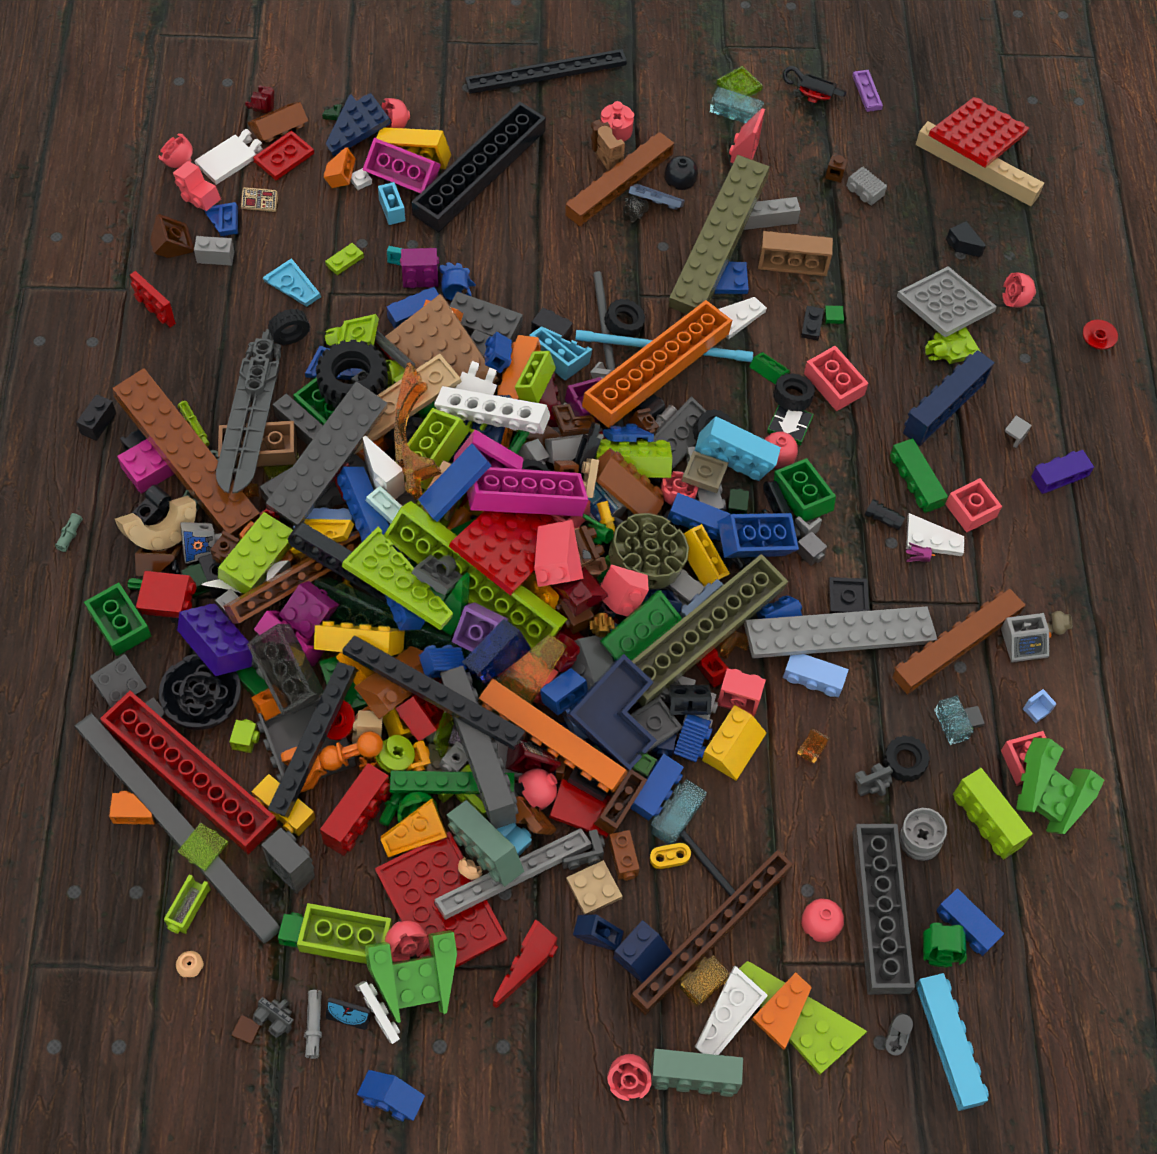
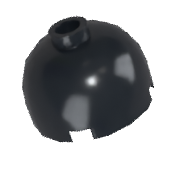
(681, 172)

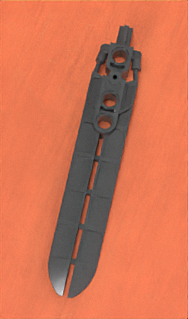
(255, 386)

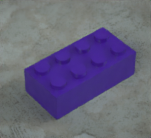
(215, 639)

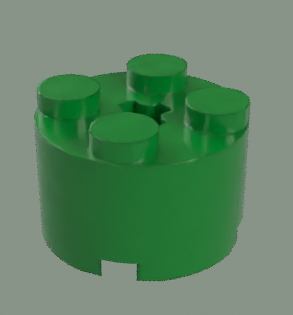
(944, 945)

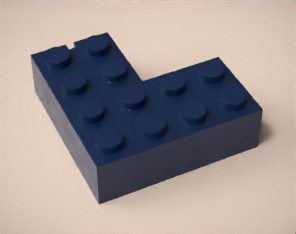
(604, 714)

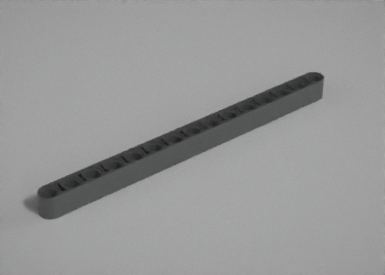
(176, 826)

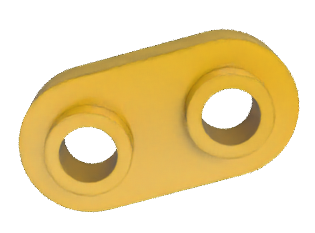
(669, 856)

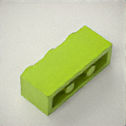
(535, 376)

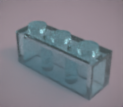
(734, 105)
(678, 812)

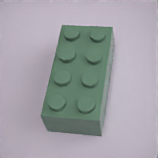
(485, 843)
(696, 1072)

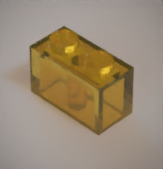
(704, 980)

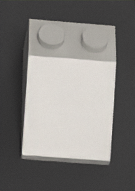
(383, 470)

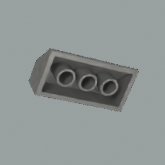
(592, 659)

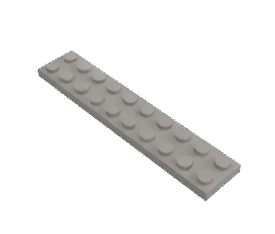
(839, 632)

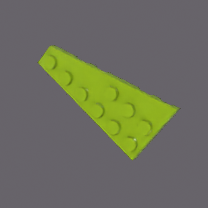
(391, 574)
(819, 1032)

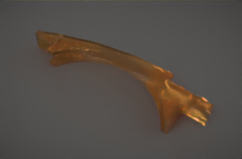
(413, 466)

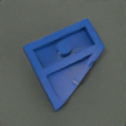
(224, 218)
(733, 279)
(628, 433)

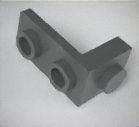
(589, 857)

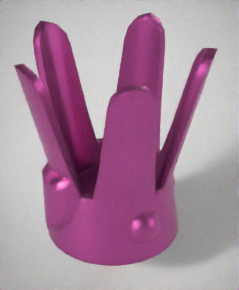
(923, 553)

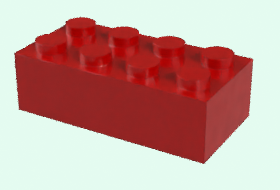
(356, 810)

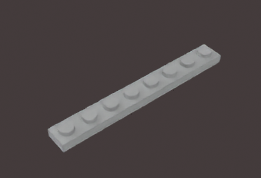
(532, 863)

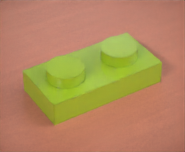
(344, 259)

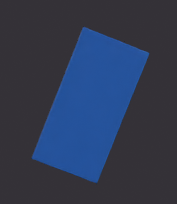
(454, 482)

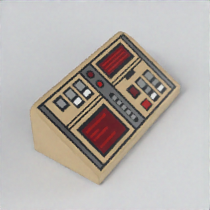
(259, 199)

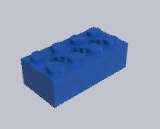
(757, 534)

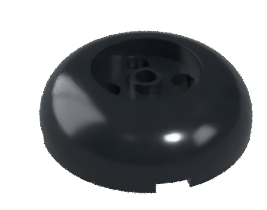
(176, 691)

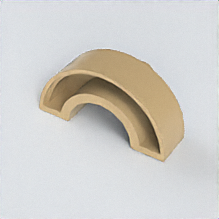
(163, 534)

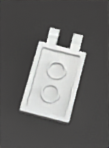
(229, 157)
(475, 384)

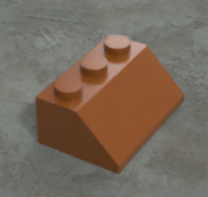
(278, 122)

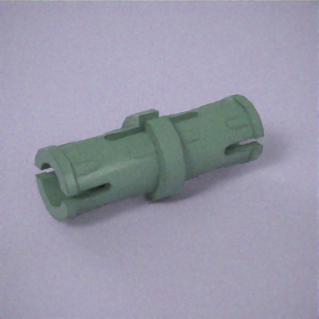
(68, 532)

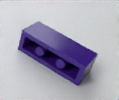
(1062, 471)

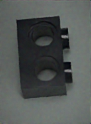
(690, 700)

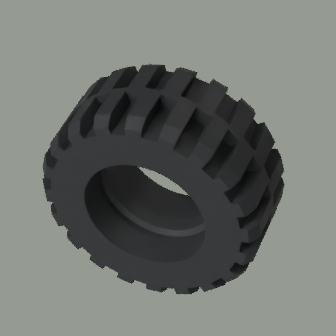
(348, 356)

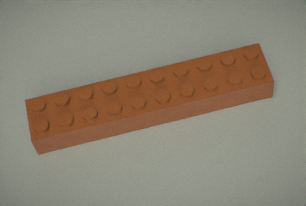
(183, 452)

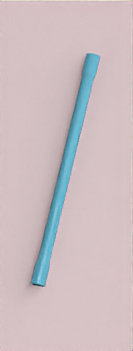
(589, 336)

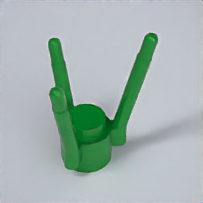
(603, 533)

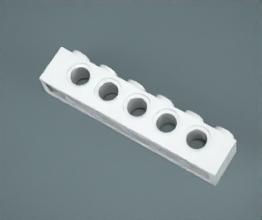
(493, 410)

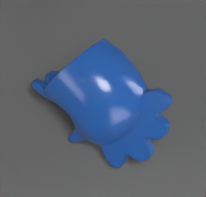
(455, 279)

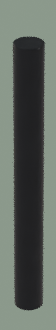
(707, 863)

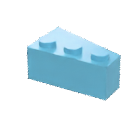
(566, 355)

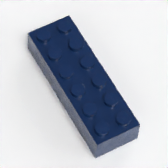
(948, 397)

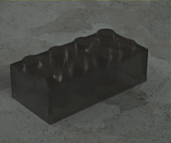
(285, 669)

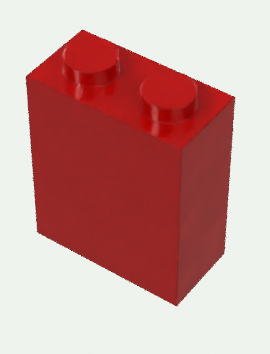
(165, 594)

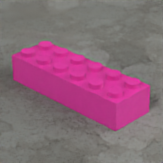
(529, 492)

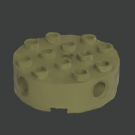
(650, 547)

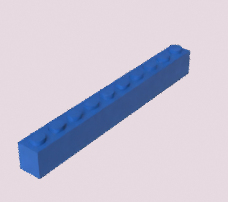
(355, 488)

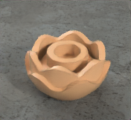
(469, 869)
(189, 970)

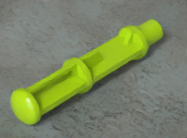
(192, 421)

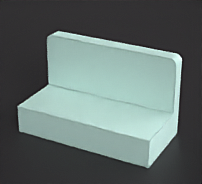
(383, 503)

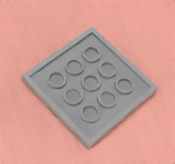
(946, 301)

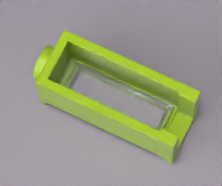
(186, 905)

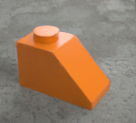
(340, 169)
(129, 810)

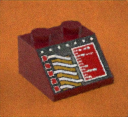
(529, 756)

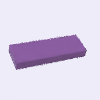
(867, 90)

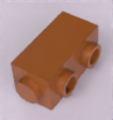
(624, 855)

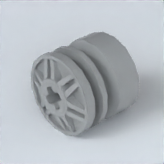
(927, 825)

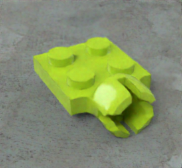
(355, 329)
(952, 348)

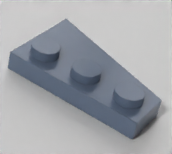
(656, 196)
(708, 590)

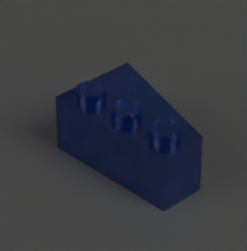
(496, 652)

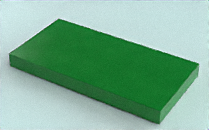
(642, 627)

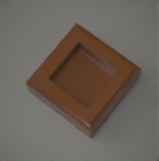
(246, 1030)

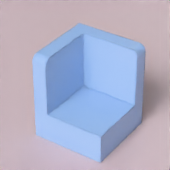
(1039, 706)

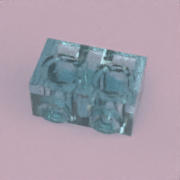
(953, 720)

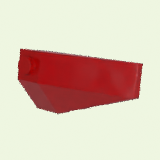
(536, 950)

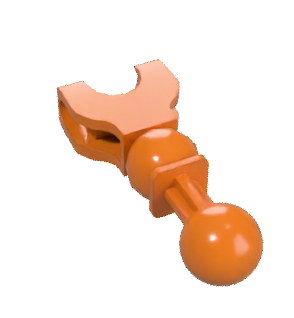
(333, 757)

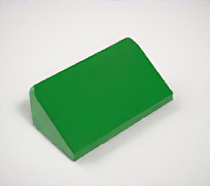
(768, 367)
(251, 681)

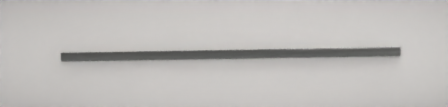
(608, 349)

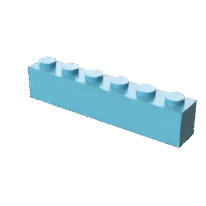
(951, 1042)

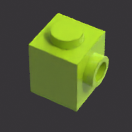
(244, 736)

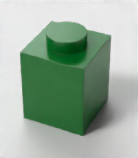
(290, 929)

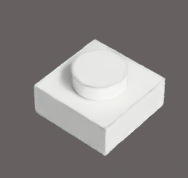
(360, 179)

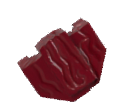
(262, 100)
(569, 655)

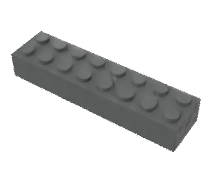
(327, 455)
(483, 756)
(883, 909)

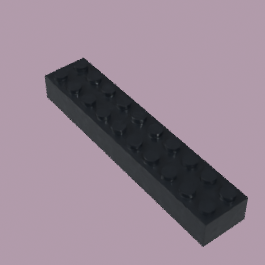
(478, 166)

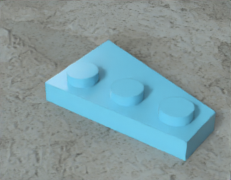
(293, 282)

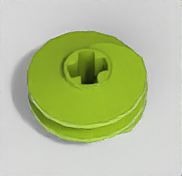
(396, 754)

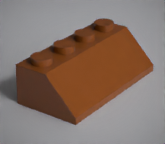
(627, 484)
(384, 694)

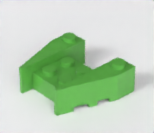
(1050, 792)
(417, 979)

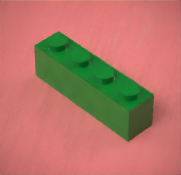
(918, 475)

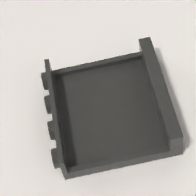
(286, 732)

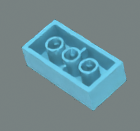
(738, 447)

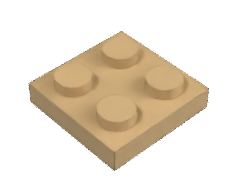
(590, 470)
(594, 888)

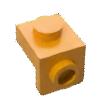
(421, 757)

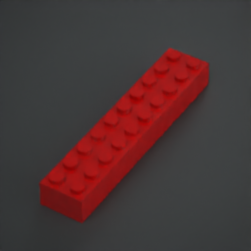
(189, 772)

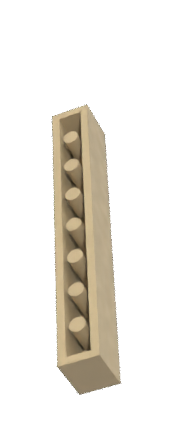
(998, 173)

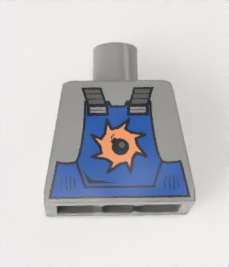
(197, 540)

